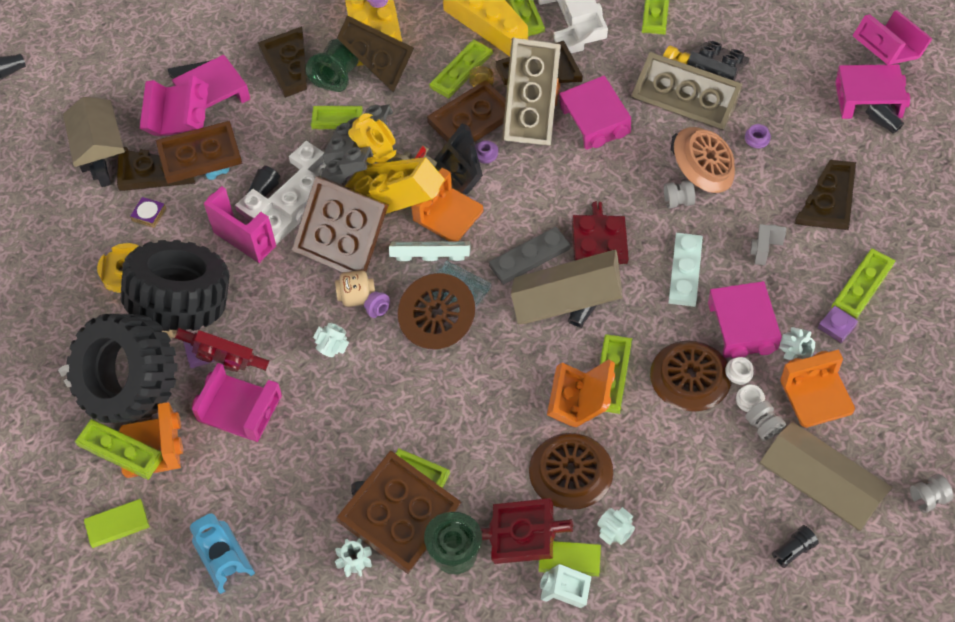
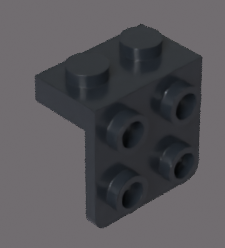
(718, 60)

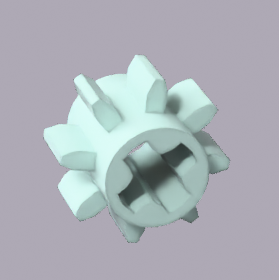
(331, 339)
(797, 344)
(616, 526)
(350, 565)

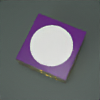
(148, 212)

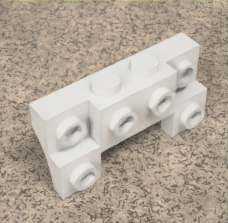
(584, 23)
(289, 201)

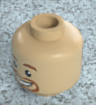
(354, 288)

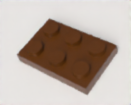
(479, 108)
(198, 152)

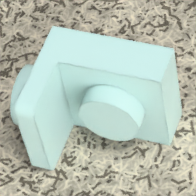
(565, 585)

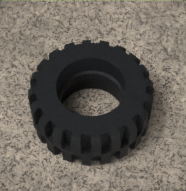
(175, 284)
(94, 372)

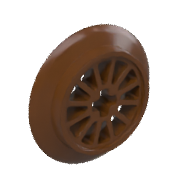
(427, 286)
(690, 400)
(562, 496)

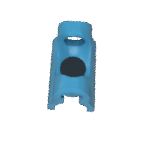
(219, 550)

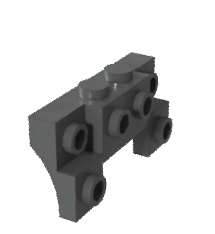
(343, 154)

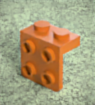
(449, 212)
(817, 388)
(580, 395)
(160, 435)

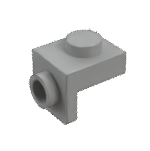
(766, 235)

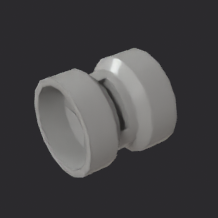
(679, 194)
(765, 420)
(933, 492)

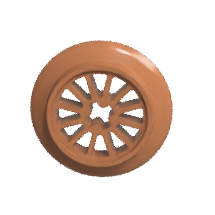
(705, 159)

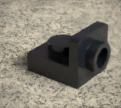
(98, 171)

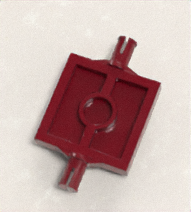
(599, 234)
(210, 347)
(523, 531)

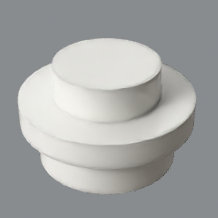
(739, 370)
(749, 396)

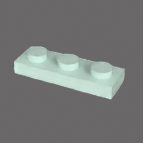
(430, 250)
(685, 269)

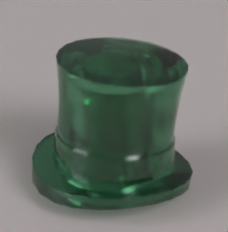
(331, 67)
(453, 541)

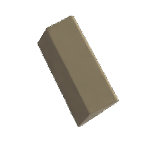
(687, 91)
(531, 92)
(92, 130)
(567, 287)
(825, 475)

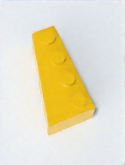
(490, 19)
(398, 182)

